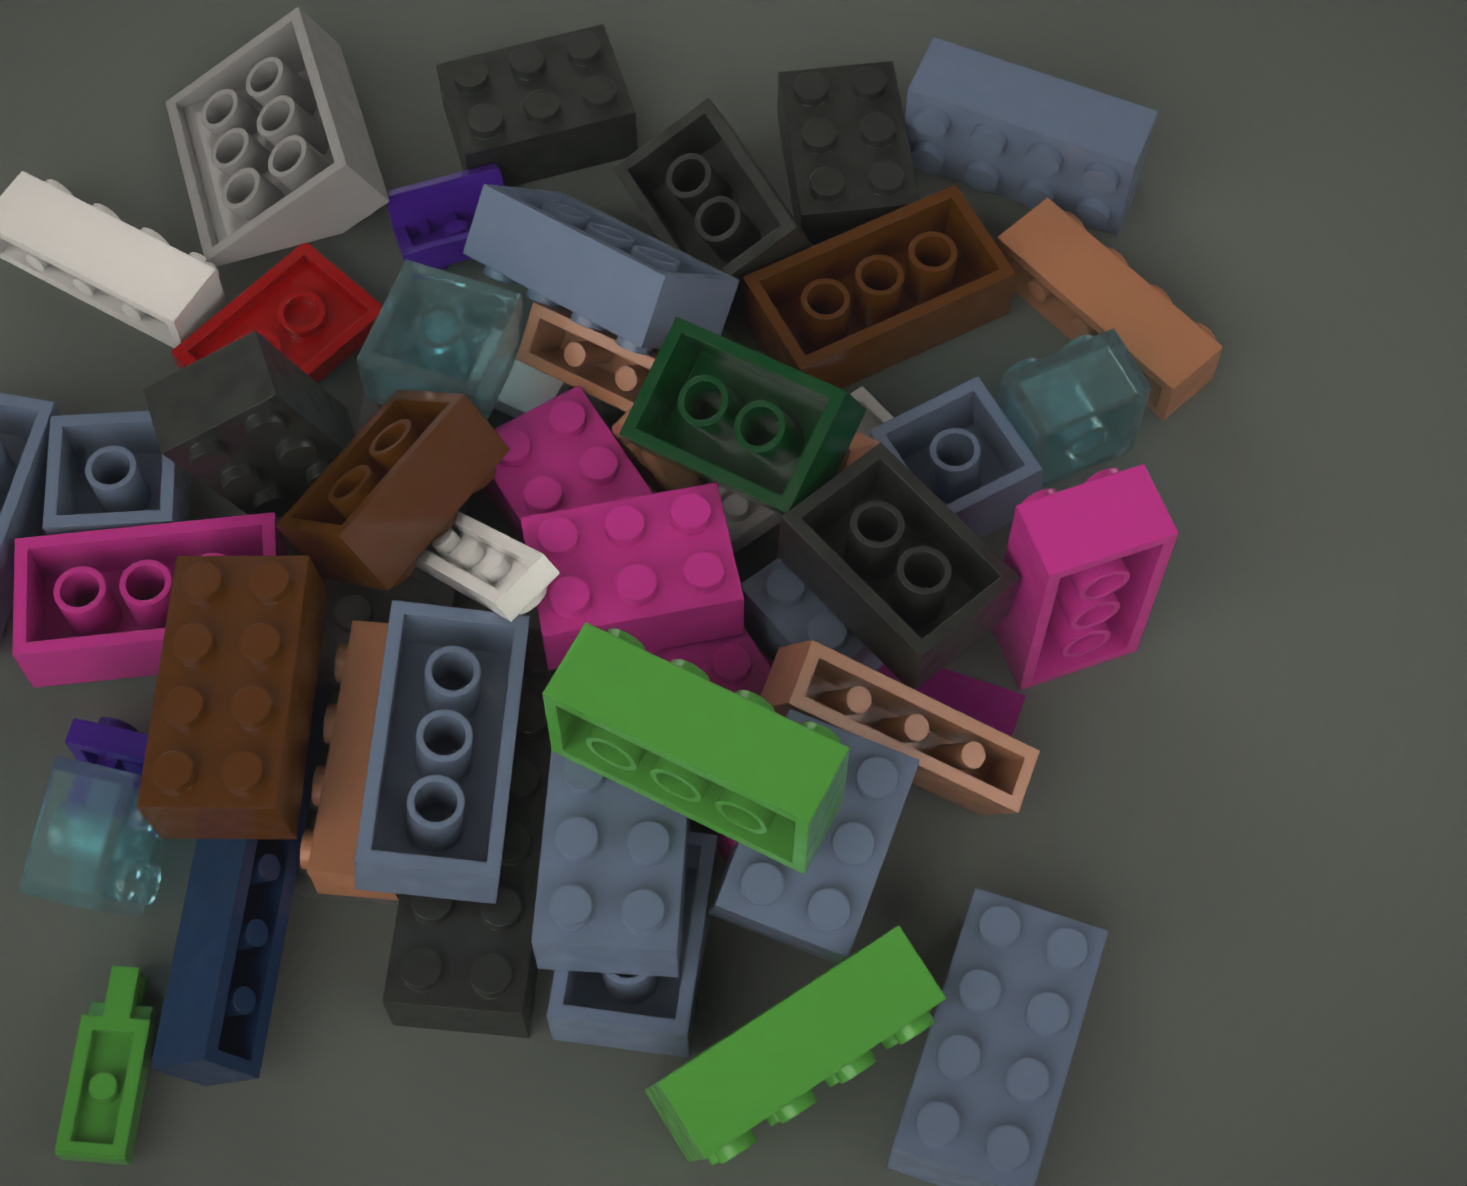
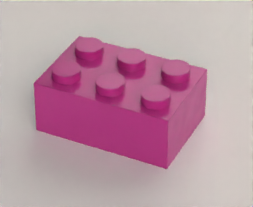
(639, 566)

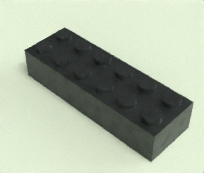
(475, 961)

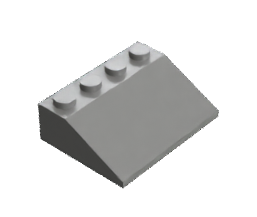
(275, 145)

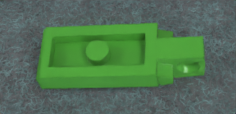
(109, 1073)

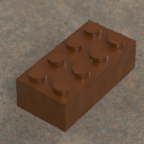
(880, 291)
(234, 698)

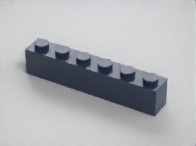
(231, 948)

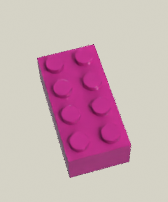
(1086, 573)
(101, 598)

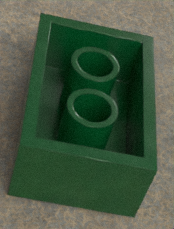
(741, 418)

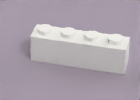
(107, 260)

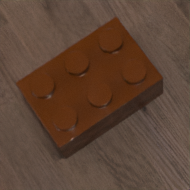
(394, 488)

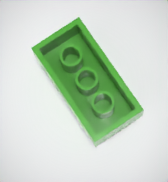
(696, 745)
(793, 1046)

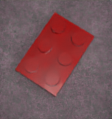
(297, 306)

